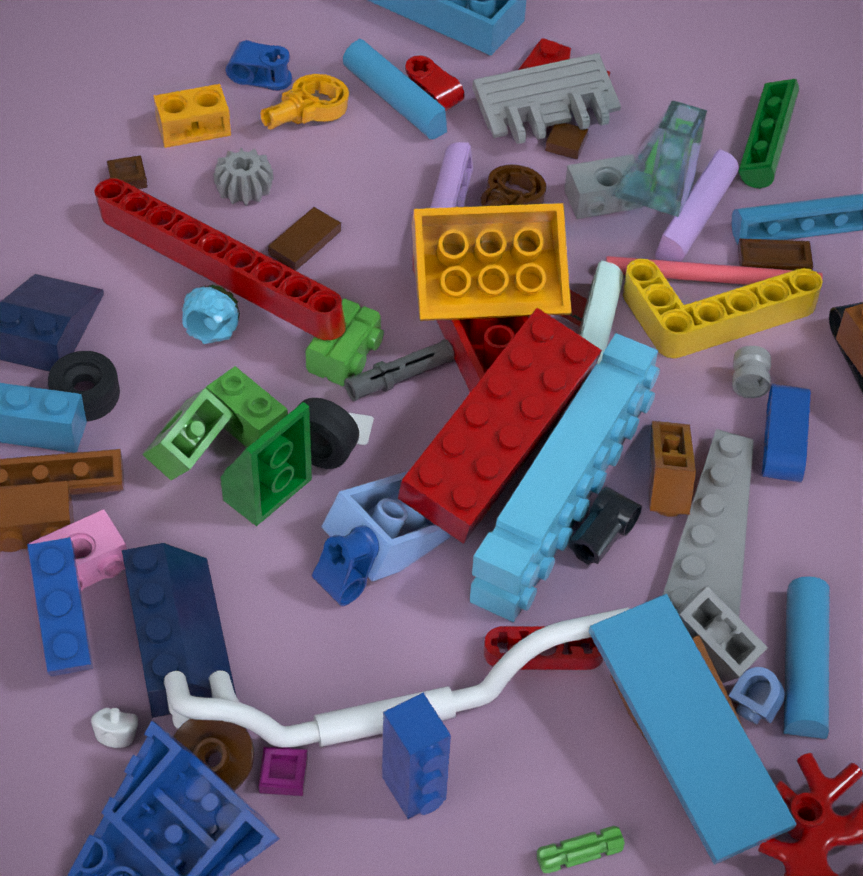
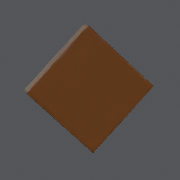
(566, 140)
(128, 170)

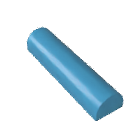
(396, 88)
(799, 218)
(807, 658)

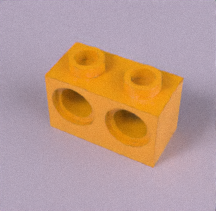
(192, 115)

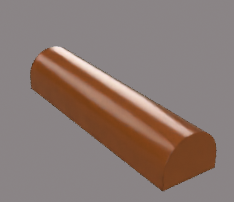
(84, 471)

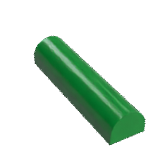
(768, 133)

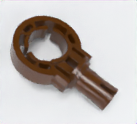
(499, 194)

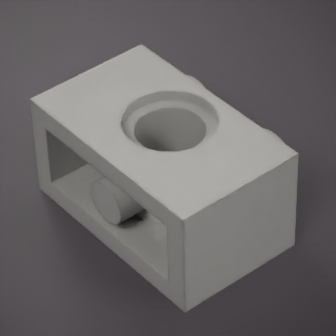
(591, 187)

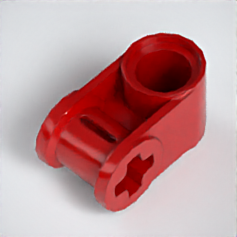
(435, 81)

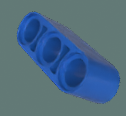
(786, 433)

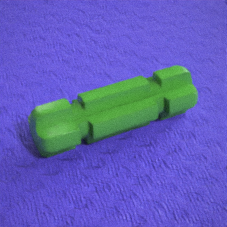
(580, 849)

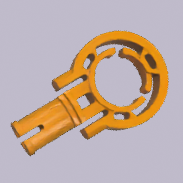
(302, 107)

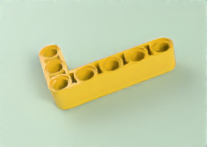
(718, 319)

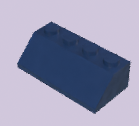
(175, 620)

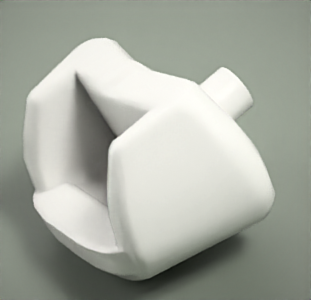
(114, 727)

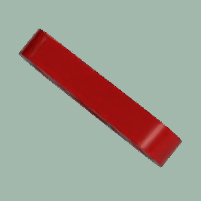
(557, 661)

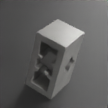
(723, 633)

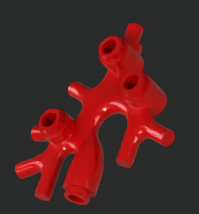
(817, 824)

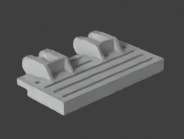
(546, 96)

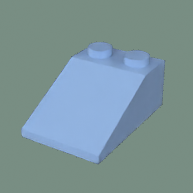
(399, 529)

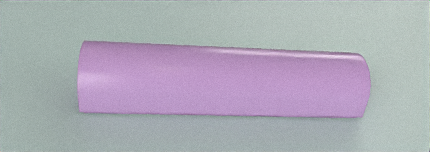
(454, 177)
(698, 207)

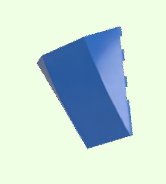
(172, 819)

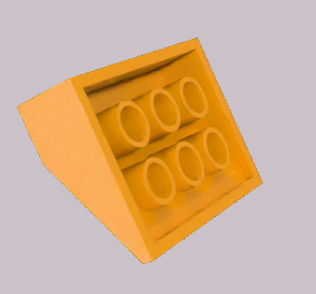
(490, 261)

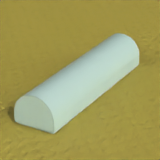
(601, 305)

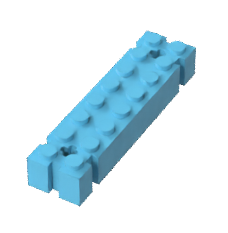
(563, 478)

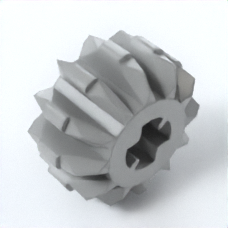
(243, 176)

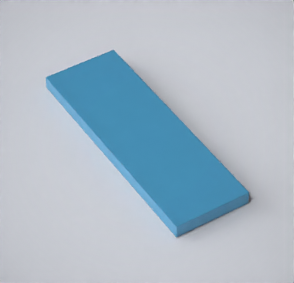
(691, 729)

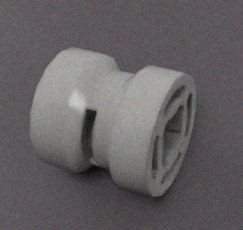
(751, 372)

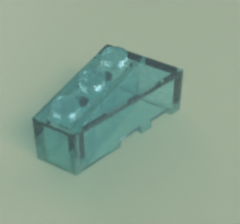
(666, 161)

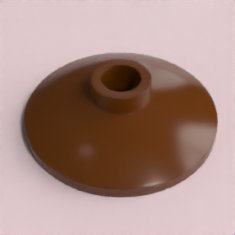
(222, 737)

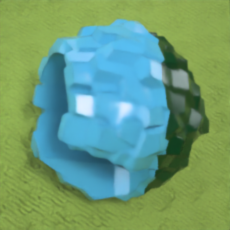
(210, 314)

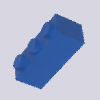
(60, 607)
(415, 756)

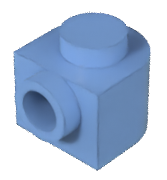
(758, 695)

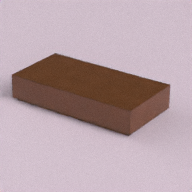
(304, 238)
(775, 254)

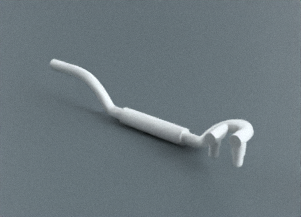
(365, 719)

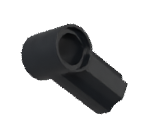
(608, 519)

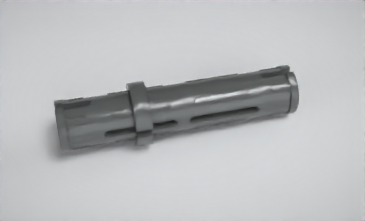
(385, 375)

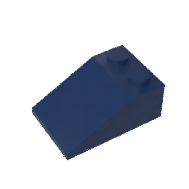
(45, 320)

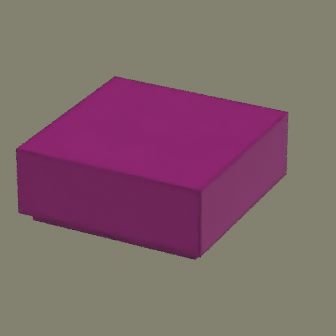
(283, 771)

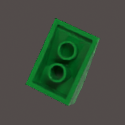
(270, 468)

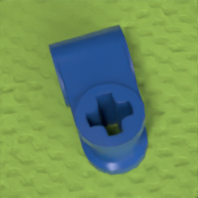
(258, 63)
(346, 564)

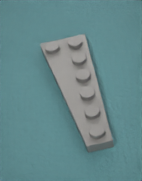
(715, 530)

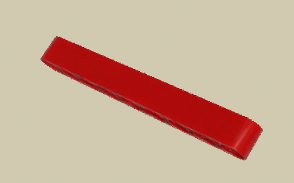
(222, 259)

